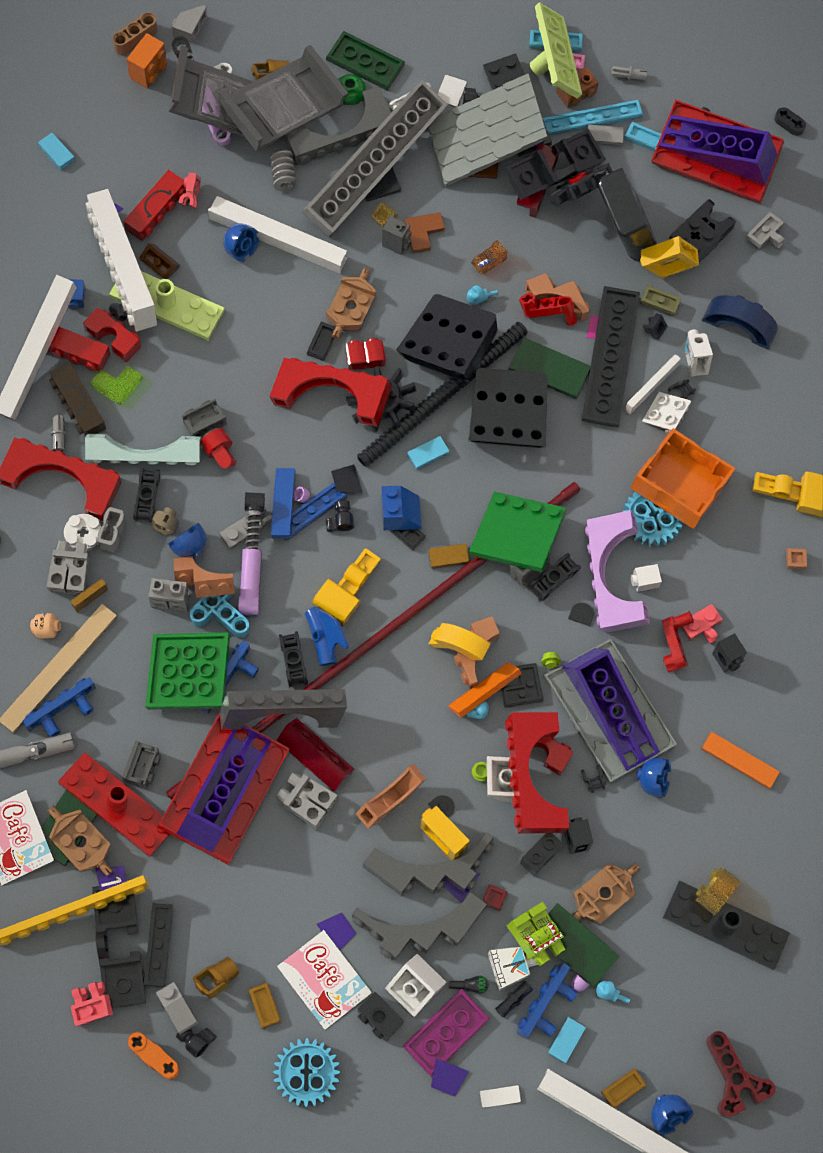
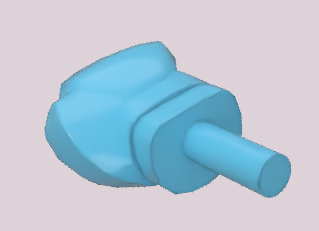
(477, 295)
(480, 711)
(607, 991)

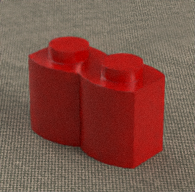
(365, 354)

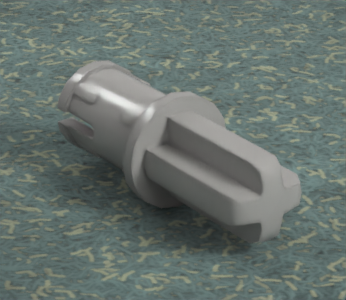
(629, 73)
(58, 433)

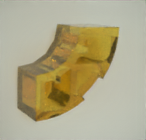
(717, 891)

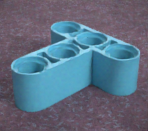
(216, 612)

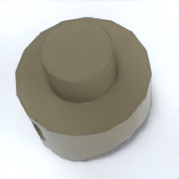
(165, 521)

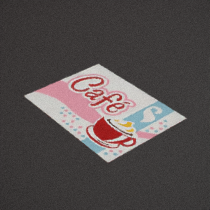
(21, 839)
(324, 979)

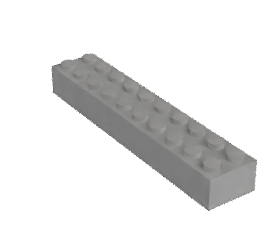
(374, 158)

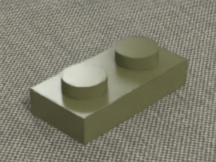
(660, 300)

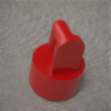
(216, 446)

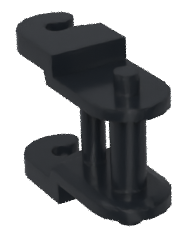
(679, 386)
(602, 784)

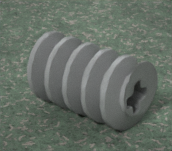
(283, 170)

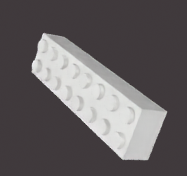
(121, 260)

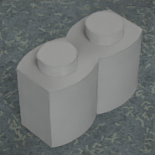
(113, 526)

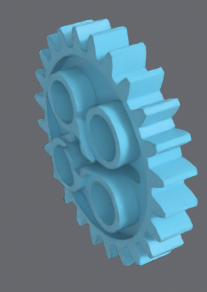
(667, 530)
(288, 1072)

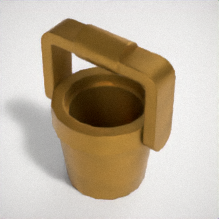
(270, 66)
(221, 975)

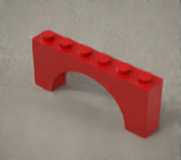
(298, 377)
(27, 459)
(532, 811)

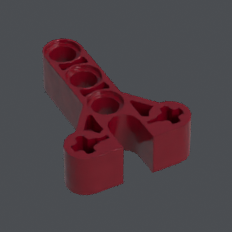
(748, 1082)

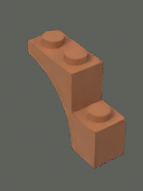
(544, 287)
(205, 582)
(487, 630)
(391, 797)

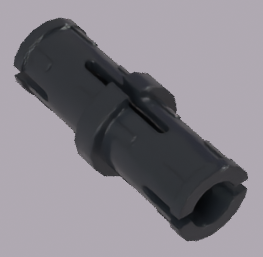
(514, 999)

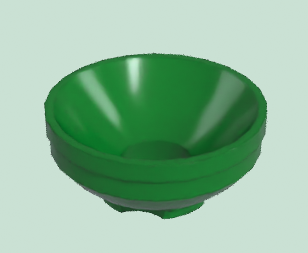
(354, 94)

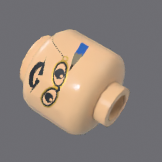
(45, 625)

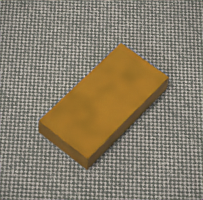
(448, 556)
(89, 595)
(264, 1005)
(623, 1088)

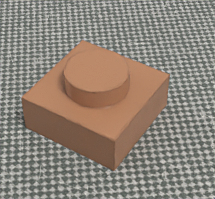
(796, 558)

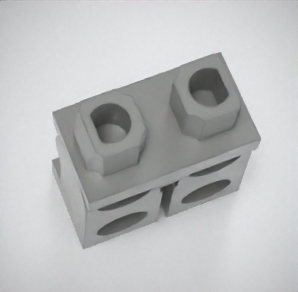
(68, 566)
(169, 593)
(308, 800)

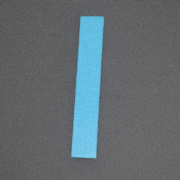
(594, 116)

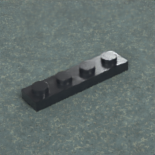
(158, 945)

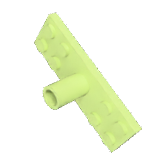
(557, 53)
(180, 307)

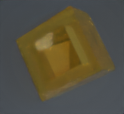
(383, 213)

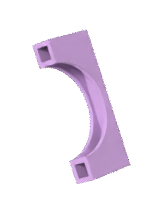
(604, 536)

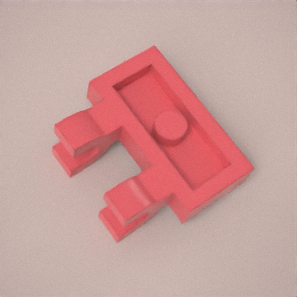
(192, 186)
(90, 1010)

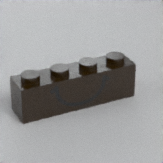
(77, 400)

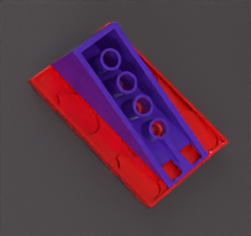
(717, 151)
(223, 789)

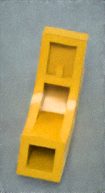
(459, 640)

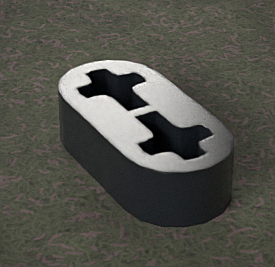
(790, 121)

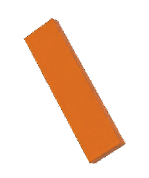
(484, 689)
(740, 760)

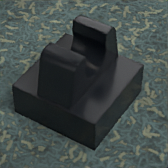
(656, 326)

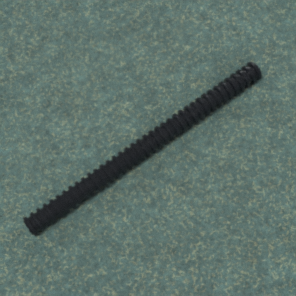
(437, 398)

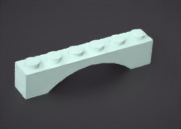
(102, 447)

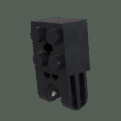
(703, 231)

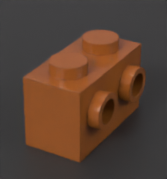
(588, 87)

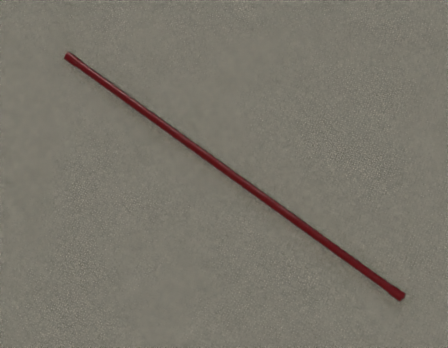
(564, 495)

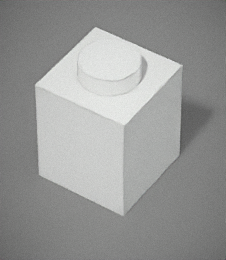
(646, 578)

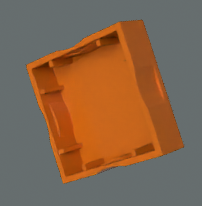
(682, 478)

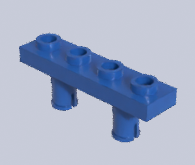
(238, 662)
(65, 699)
(537, 1007)

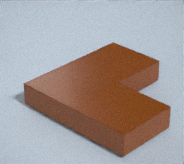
(421, 227)

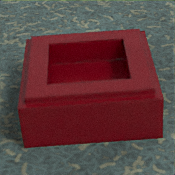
(494, 897)

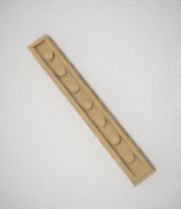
(58, 668)

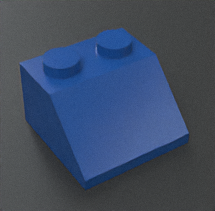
(400, 509)

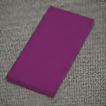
(446, 1031)

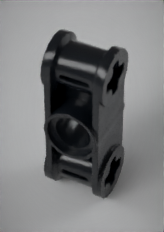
(145, 507)
(564, 569)
(291, 647)

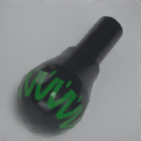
(476, 984)

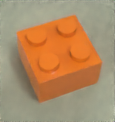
(147, 60)

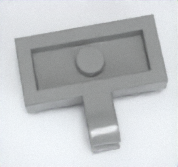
(765, 231)

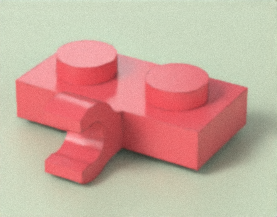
(703, 623)

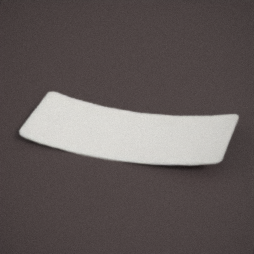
(500, 1096)

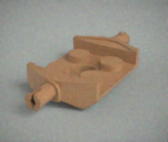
(355, 291)
(76, 825)
(596, 908)

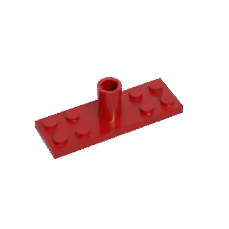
(128, 815)

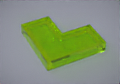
(118, 388)

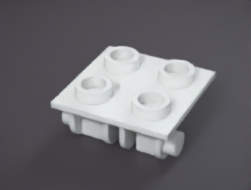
(666, 411)

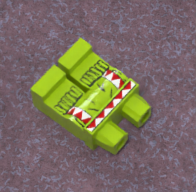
(536, 933)

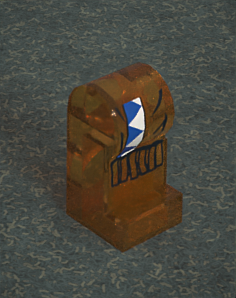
(490, 258)

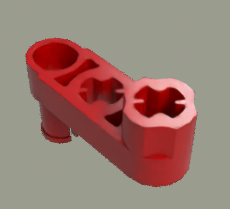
(548, 306)
(677, 658)

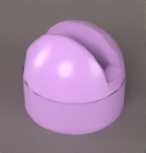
(301, 495)
(579, 983)

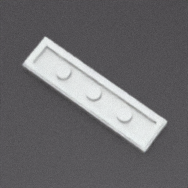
(652, 384)

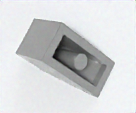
(189, 23)
(176, 1008)

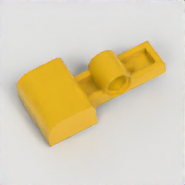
(806, 493)
(340, 598)

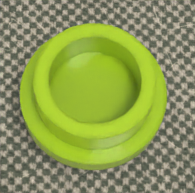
(550, 660)
(479, 771)

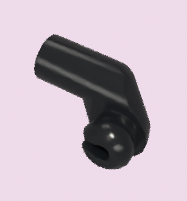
(117, 308)

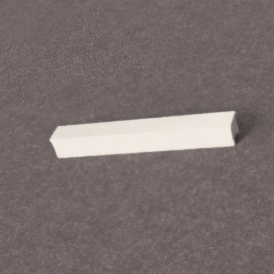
(280, 235)
(36, 346)
(604, 1115)

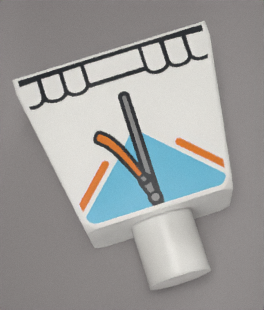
(698, 347)
(509, 966)

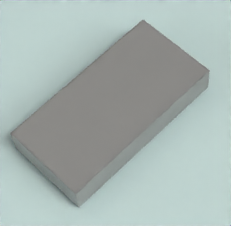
(607, 134)

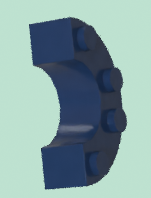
(742, 314)

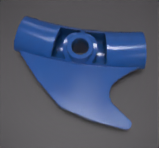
(326, 634)

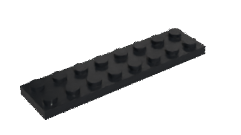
(610, 356)

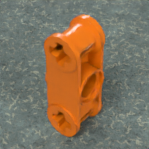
(153, 1055)

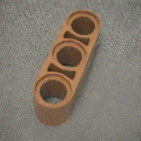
(131, 40)

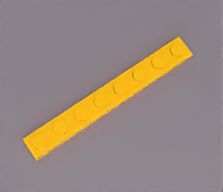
(78, 908)

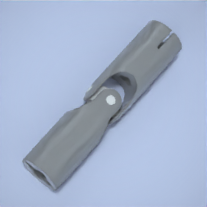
(19, 754)

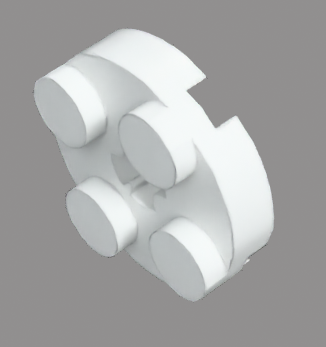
(76, 524)

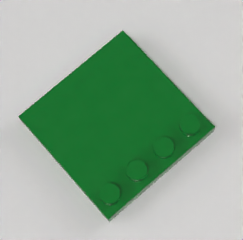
(518, 531)
(188, 671)

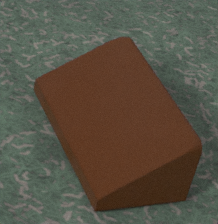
(159, 261)

